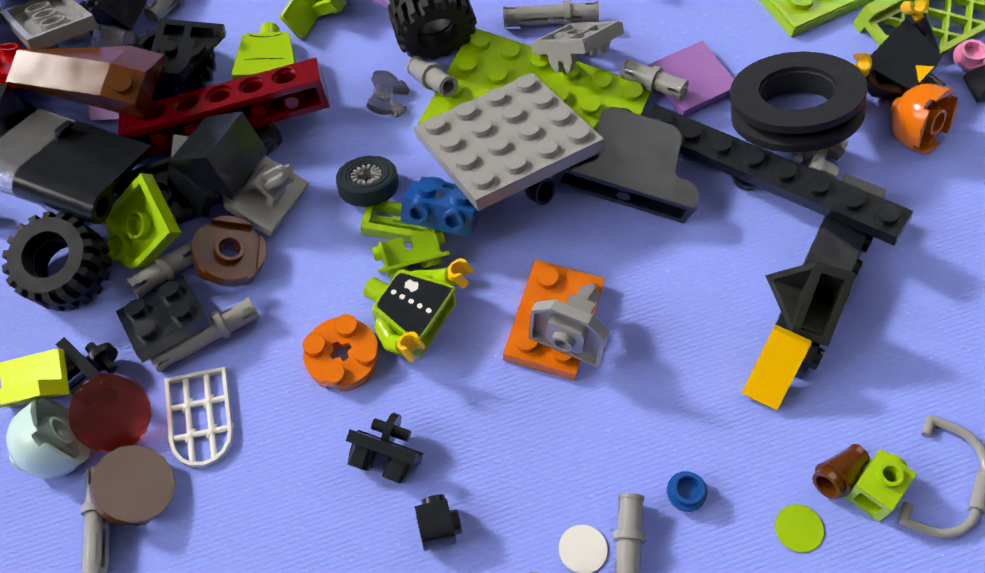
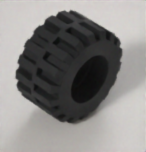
(432, 26)
(38, 243)

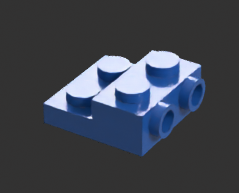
(439, 206)

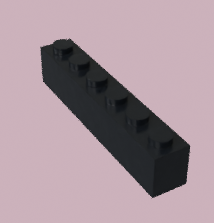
(838, 247)

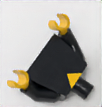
(904, 57)

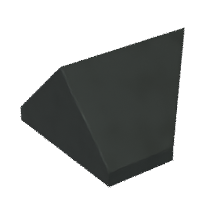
(812, 298)

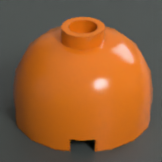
(922, 115)

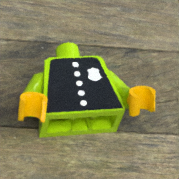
(414, 306)

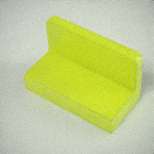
(33, 378)

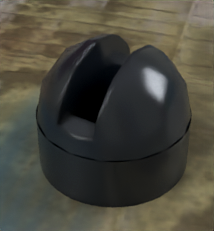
(541, 192)

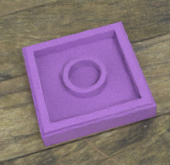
(706, 75)

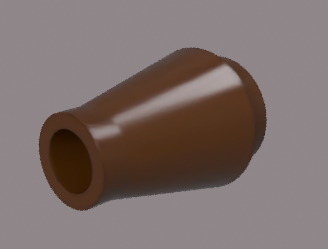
(839, 473)

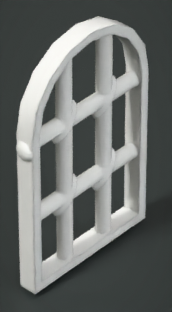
(186, 407)

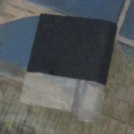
(66, 164)

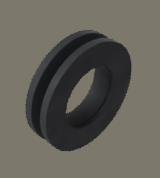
(798, 128)

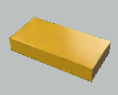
(776, 367)

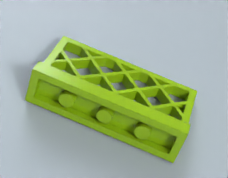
(886, 11)

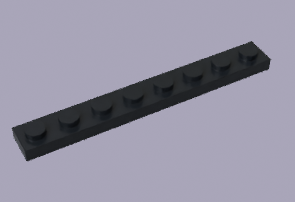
(788, 178)

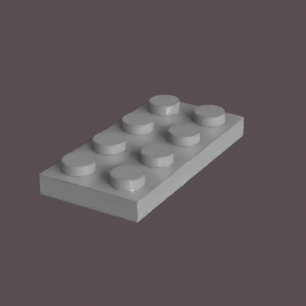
(48, 22)

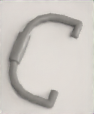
(977, 499)

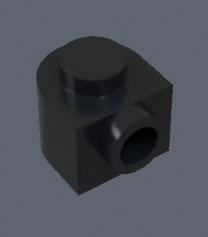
(437, 523)

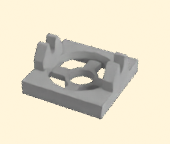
(575, 39)

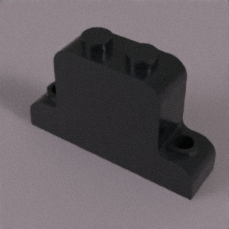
(635, 167)

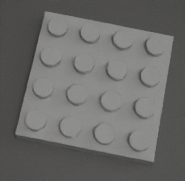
(508, 140)

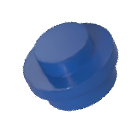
(686, 491)

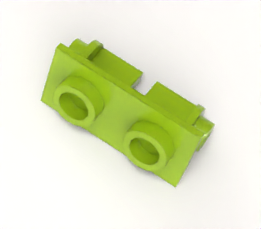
(424, 250)

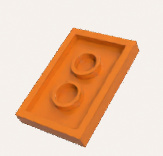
(545, 283)

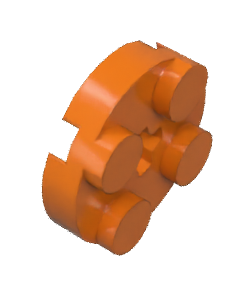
(335, 372)

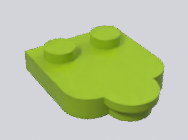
(140, 224)

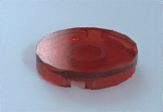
(109, 412)

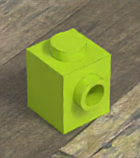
(881, 484)

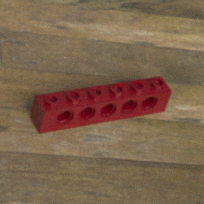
(261, 97)

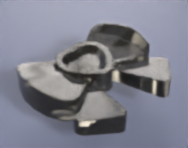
(384, 88)

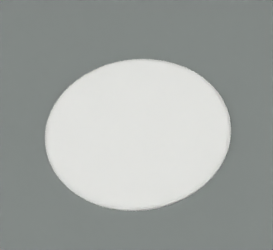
(583, 549)

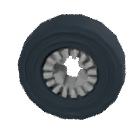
(376, 171)

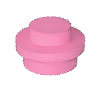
(970, 54)

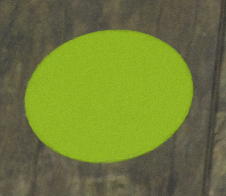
(799, 528)

